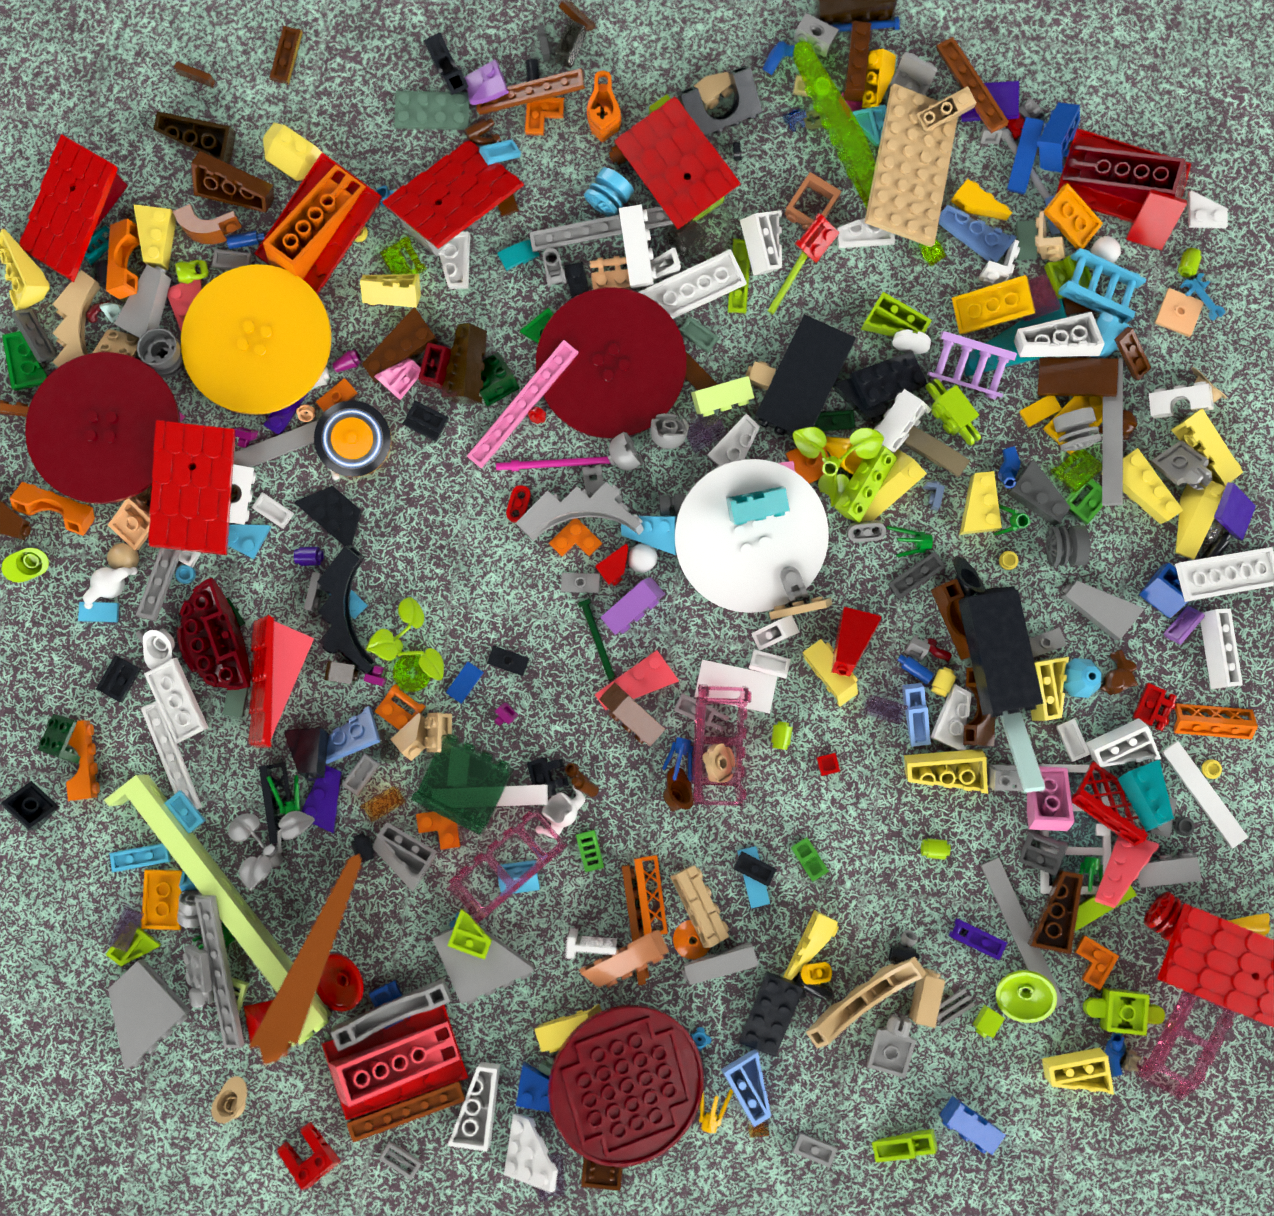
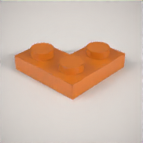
(539, 110)
(575, 533)
(446, 828)
(1100, 960)

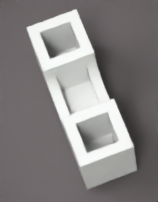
(1163, 400)
(242, 480)

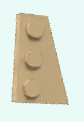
(800, 607)

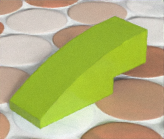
(905, 1146)

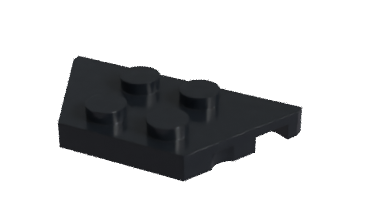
(333, 513)

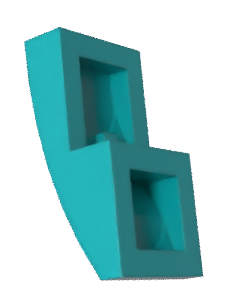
(517, 254)

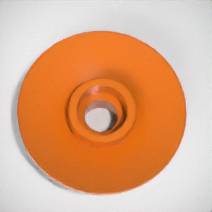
(683, 946)

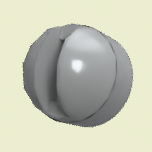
(910, 942)

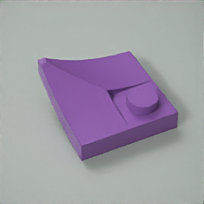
(486, 84)

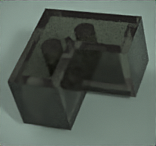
(688, 239)

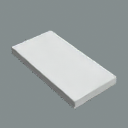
(760, 684)
(176, 700)

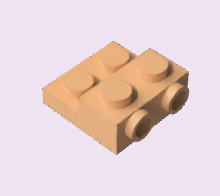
(132, 521)

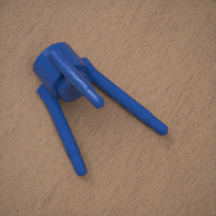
(681, 746)

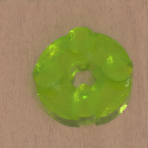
(404, 680)

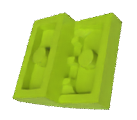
(1062, 271)

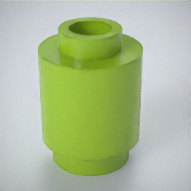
(1189, 262)
(781, 735)
(935, 848)

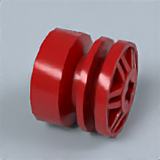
(1164, 915)

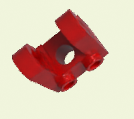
(314, 1167)

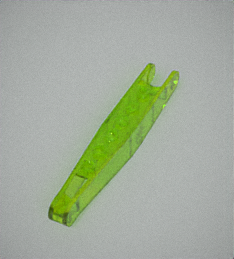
(837, 119)

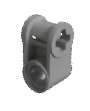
(553, 270)

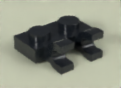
(541, 775)

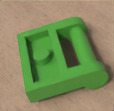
(1089, 504)

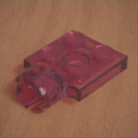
(1043, 297)

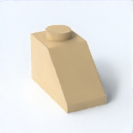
(411, 737)

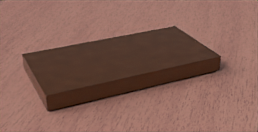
(1078, 377)

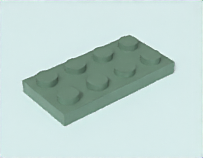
(431, 110)

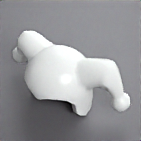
(107, 584)
(561, 811)

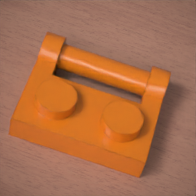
(393, 712)

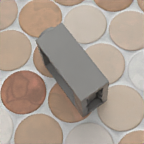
(1002, 777)

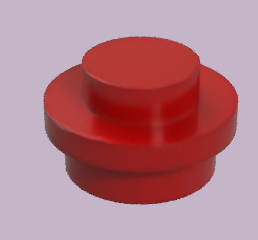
(537, 415)

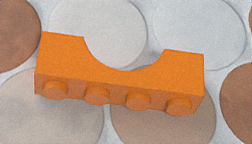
(122, 241)
(31, 499)
(84, 782)

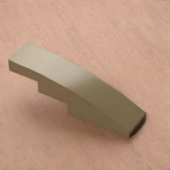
(936, 451)

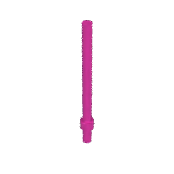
(515, 465)

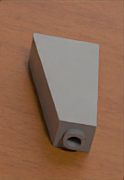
(145, 308)
(1101, 608)
(720, 964)

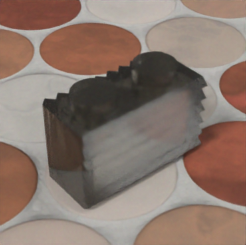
(570, 44)

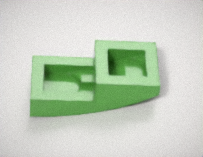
(809, 859)

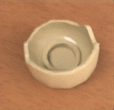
(122, 556)

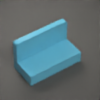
(515, 870)

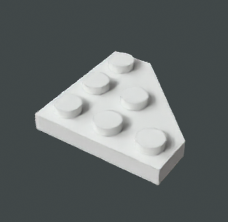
(528, 1155)

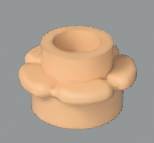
(303, 416)

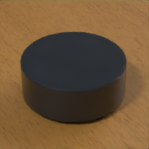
(737, 151)

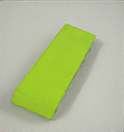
(738, 298)
(1091, 910)

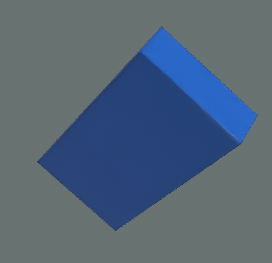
(464, 682)

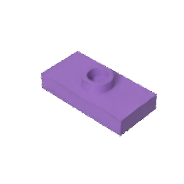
(1184, 625)

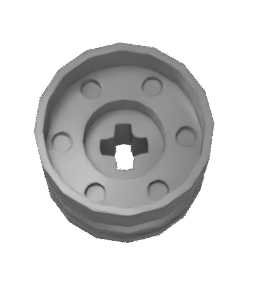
(1077, 431)

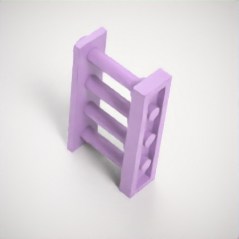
(985, 351)

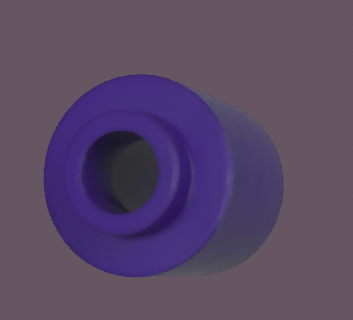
(308, 556)

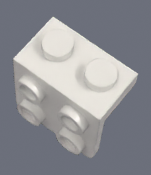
(996, 273)

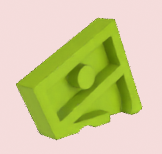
(469, 936)
(140, 945)

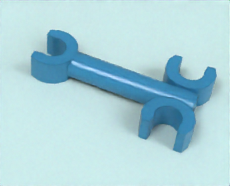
(1199, 286)

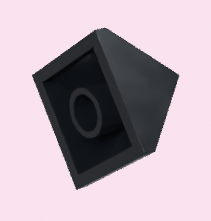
(30, 806)

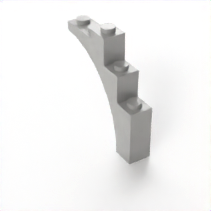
(578, 504)

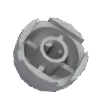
(668, 431)
(624, 453)

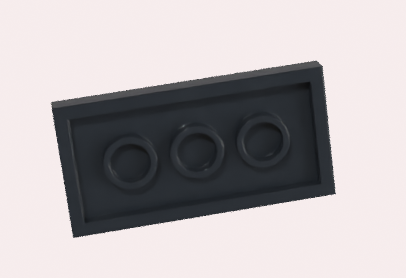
(888, 379)
(771, 1014)

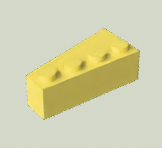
(1203, 437)
(1147, 489)
(949, 769)

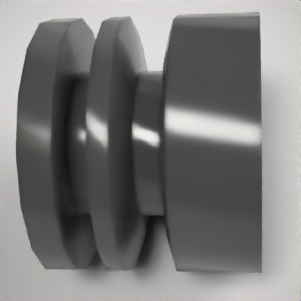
(161, 352)
(1068, 545)

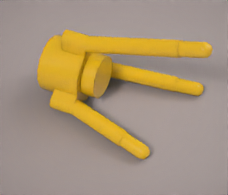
(710, 1120)

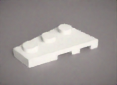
(863, 235)
(456, 261)
(736, 442)
(952, 718)

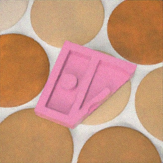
(399, 377)

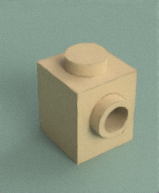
(760, 374)

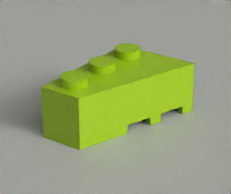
(893, 316)

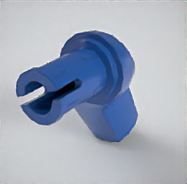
(776, 55)
(1009, 467)
(1115, 1050)

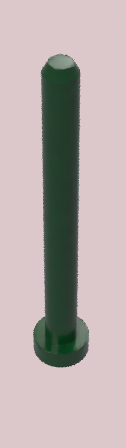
(597, 638)

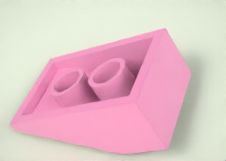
(1053, 806)

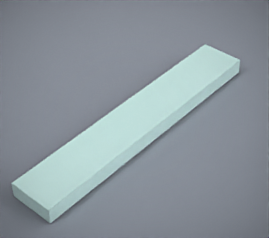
(1022, 752)

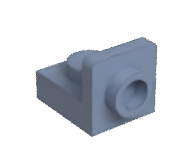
(936, 497)

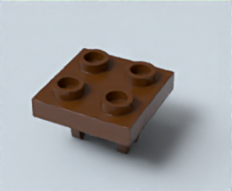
(601, 1176)

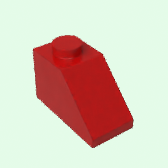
(613, 567)

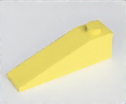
(26, 277)
(901, 478)
(1196, 517)
(813, 940)

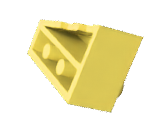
(981, 505)
(554, 1033)

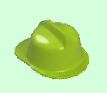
(23, 565)

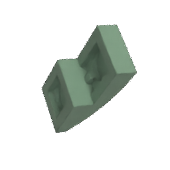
(1026, 235)

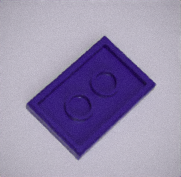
(1006, 96)
(1235, 511)

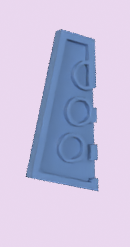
(981, 238)
(353, 736)

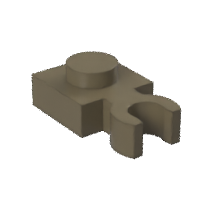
(1130, 1060)

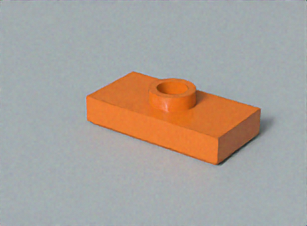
(341, 392)

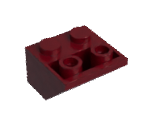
(434, 365)

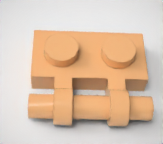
(608, 279)

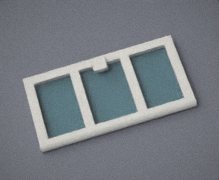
(1085, 837)

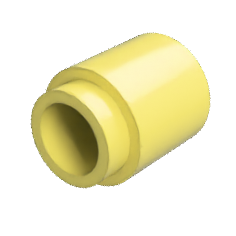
(943, 682)

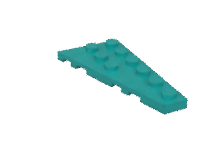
(1006, 341)

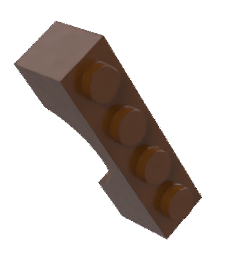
(857, 61)
(947, 599)
(982, 727)

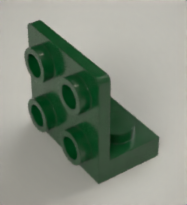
(497, 380)
(57, 737)

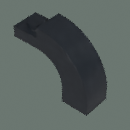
(444, 64)

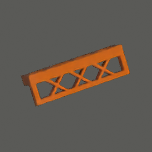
(1216, 724)
(643, 894)

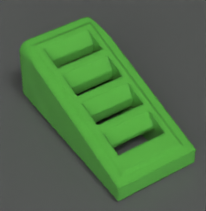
(580, 836)

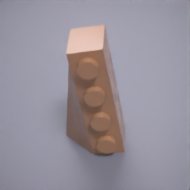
(627, 959)

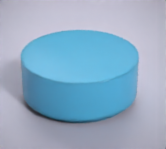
(185, 574)

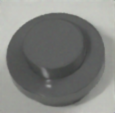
(1184, 826)

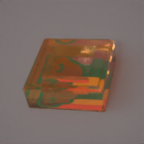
(758, 1131)

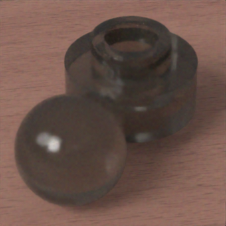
(384, 737)

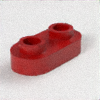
(518, 504)

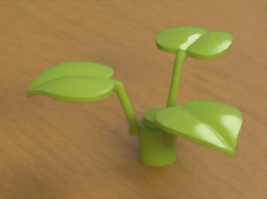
(810, 443)
(388, 647)

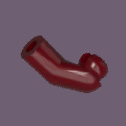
(92, 312)
(937, 652)

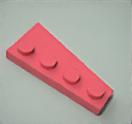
(181, 297)
(643, 678)
(1123, 869)

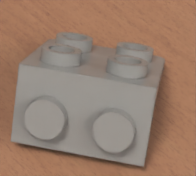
(914, 74)

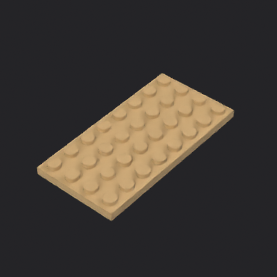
(910, 169)

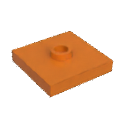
(807, 467)

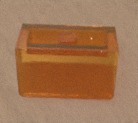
(383, 803)

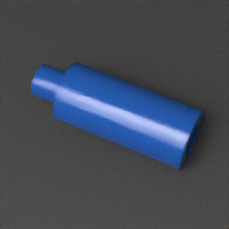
(244, 239)
(915, 669)

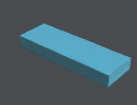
(139, 857)
(756, 891)

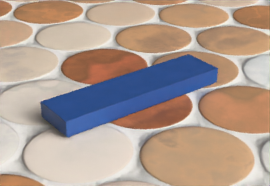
(1025, 155)

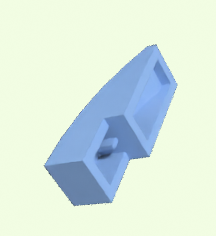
(916, 714)

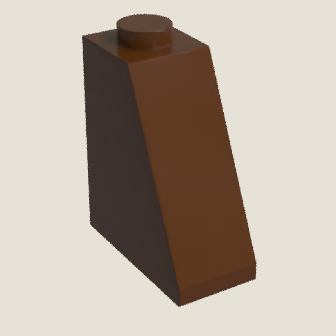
(13, 523)

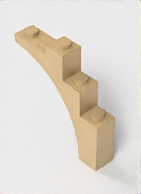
(72, 306)
(862, 998)

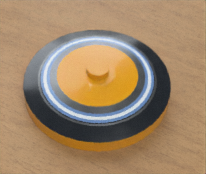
(352, 438)

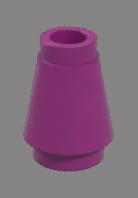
(347, 361)

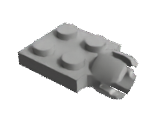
(1183, 465)
(198, 976)
(892, 1047)

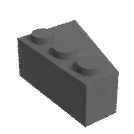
(1039, 494)

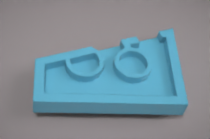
(657, 532)

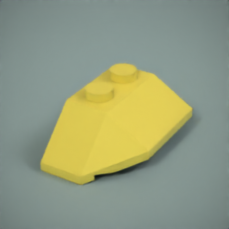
(289, 151)

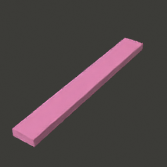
(522, 404)

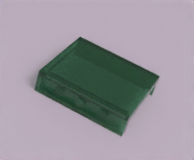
(463, 784)

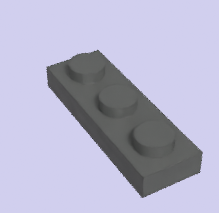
(34, 335)
(916, 575)

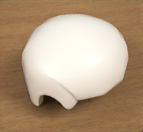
(1106, 248)
(642, 558)

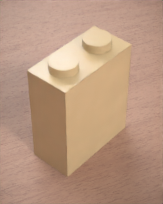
(927, 999)

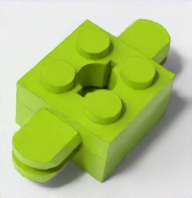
(954, 411)
(1124, 1011)

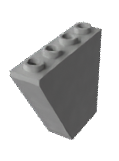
(477, 976)
(143, 1012)

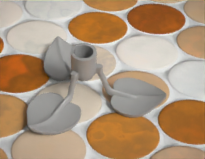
(256, 869)

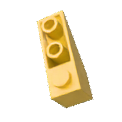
(878, 76)
(976, 201)

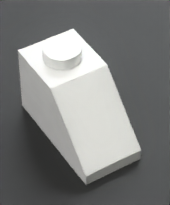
(775, 632)

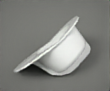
(157, 647)

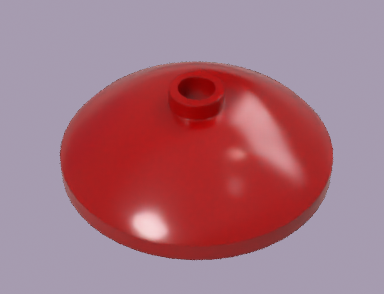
(340, 983)

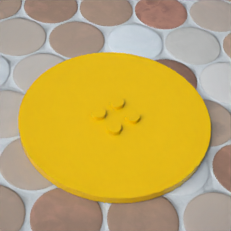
(256, 339)

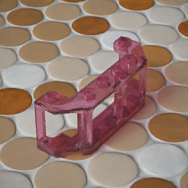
(737, 741)
(511, 885)
(1174, 1029)

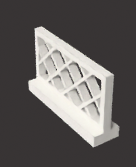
(589, 944)

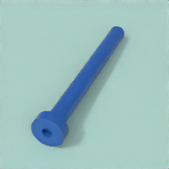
(895, 23)

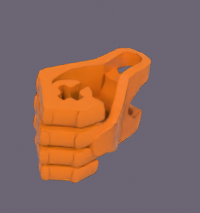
(605, 98)

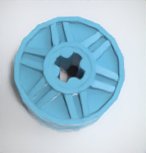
(608, 192)

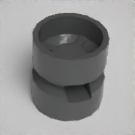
(666, 501)

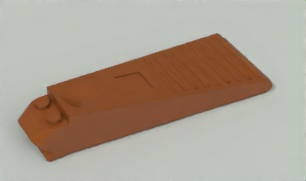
(293, 1001)

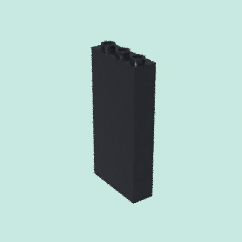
(804, 377)
(1000, 653)

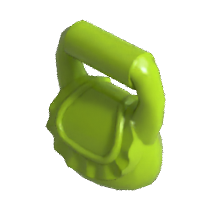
(186, 271)

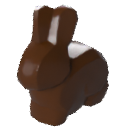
(1121, 677)

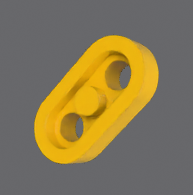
(816, 973)

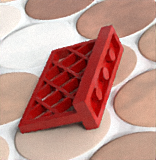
(1108, 814)

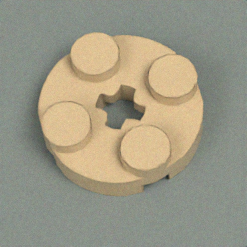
(718, 771)

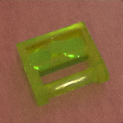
(396, 261)
(1080, 473)

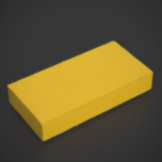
(1040, 410)

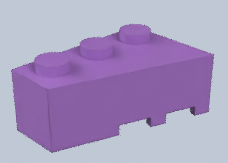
(632, 606)

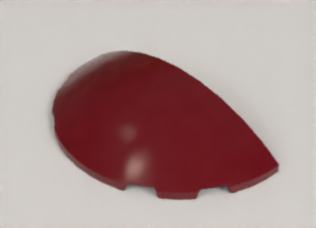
(212, 638)

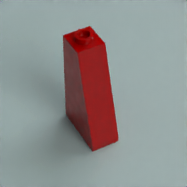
(852, 638)

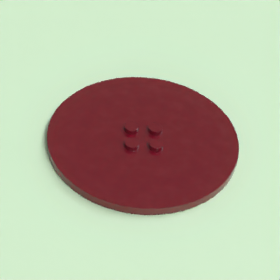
(626, 362)
(96, 426)
(626, 1085)

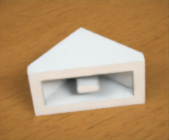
(666, 264)

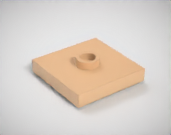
(1179, 312)

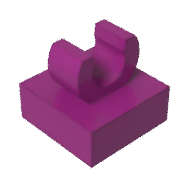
(245, 436)
(376, 676)
(506, 714)

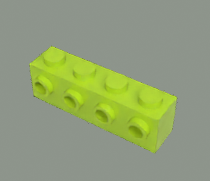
(865, 485)

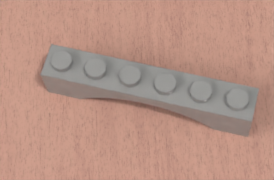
(412, 1003)

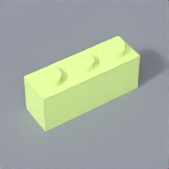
(722, 396)

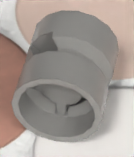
(187, 909)

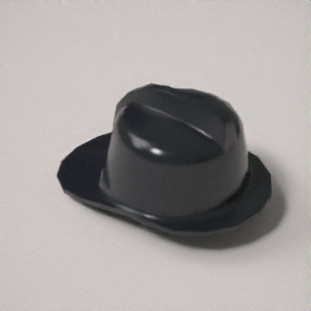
(967, 578)

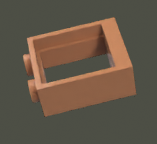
(820, 187)

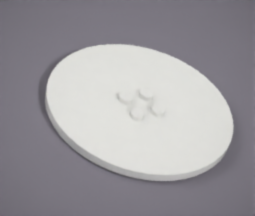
(743, 562)

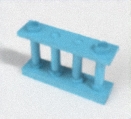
(1089, 297)

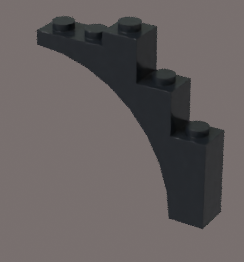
(336, 610)

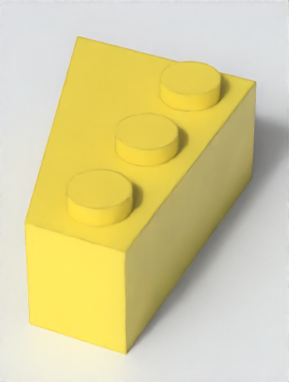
(156, 234)
(391, 289)
(820, 659)
(1051, 681)
(1079, 1070)

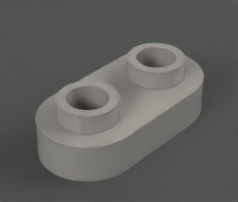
(865, 531)

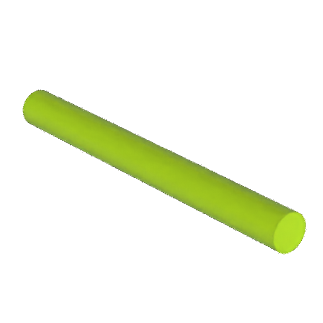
(787, 283)

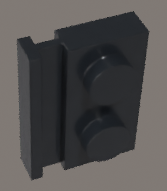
(425, 421)
(118, 678)

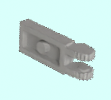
(686, 707)

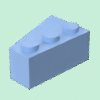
(748, 1086)

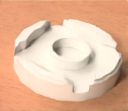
(908, 341)

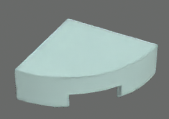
(111, 310)

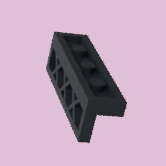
(270, 800)

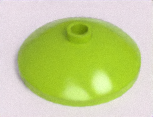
(1030, 1004)

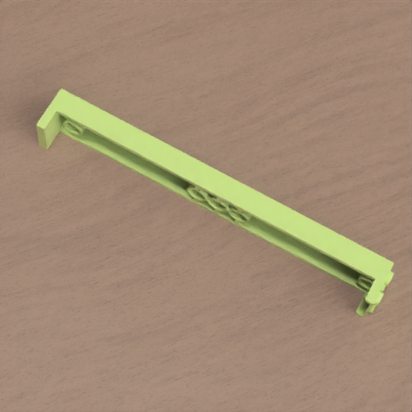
(212, 881)

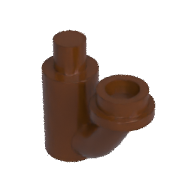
(476, 130)
(580, 781)

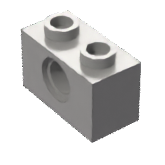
(816, 33)

